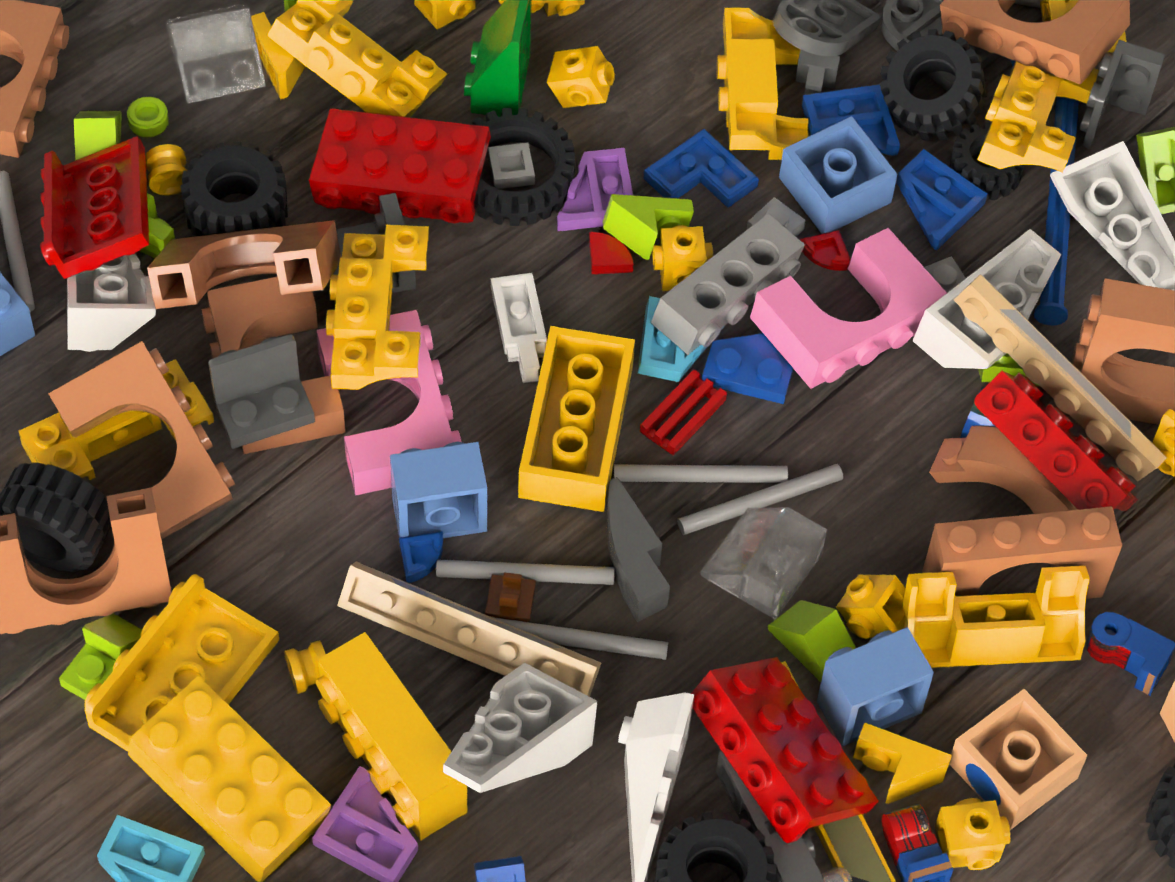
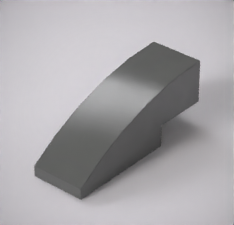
(635, 555)

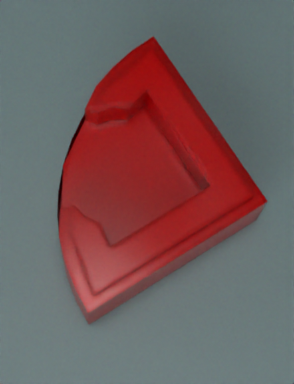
(828, 250)
(608, 255)

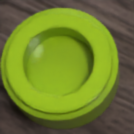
(147, 116)

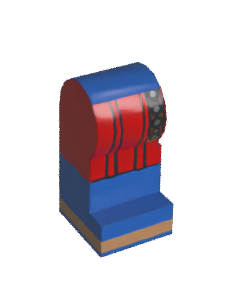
(1130, 647)
(914, 846)

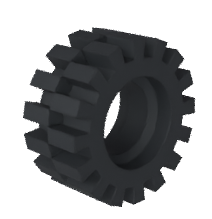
(987, 179)

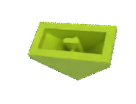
(96, 131)
(811, 634)

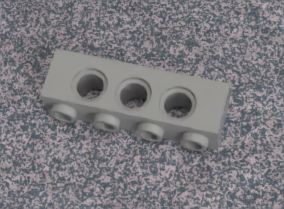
(727, 284)

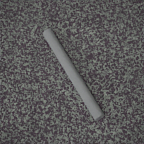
(14, 242)
(701, 473)
(760, 499)
(536, 572)
(594, 640)

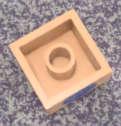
(1017, 758)

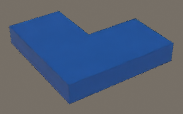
(704, 162)

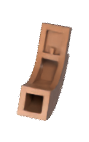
(993, 459)

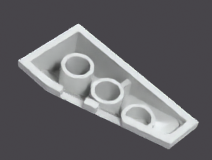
(1120, 213)
(1017, 274)
(108, 304)
(523, 731)
(652, 760)

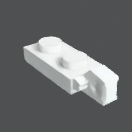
(520, 322)

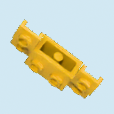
(354, 62)
(750, 84)
(1020, 116)
(363, 295)
(53, 443)
(998, 626)

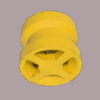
(166, 168)
(304, 665)

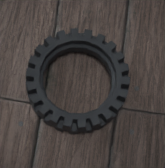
(537, 200)

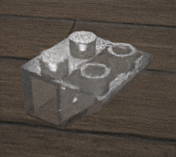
(216, 53)
(766, 557)

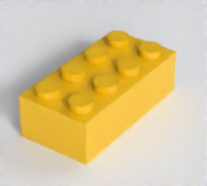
(576, 419)
(390, 735)
(228, 779)

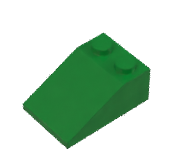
(501, 60)

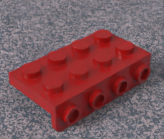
(423, 161)
(94, 207)
(1051, 447)
(780, 747)

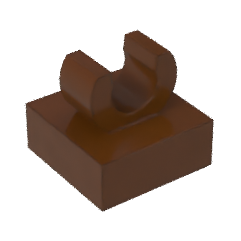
(510, 597)

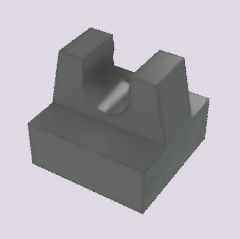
(817, 71)

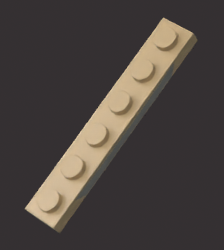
(1059, 378)
(460, 628)

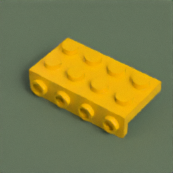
(188, 639)

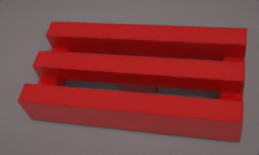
(703, 389)

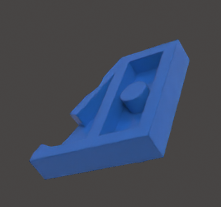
(863, 104)
(938, 197)
(749, 367)

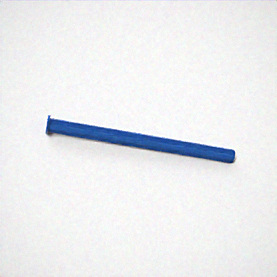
(1051, 307)

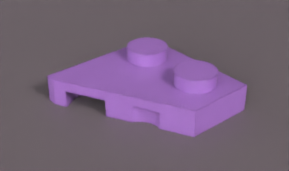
(590, 191)
(366, 832)

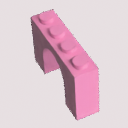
(826, 347)
(424, 429)

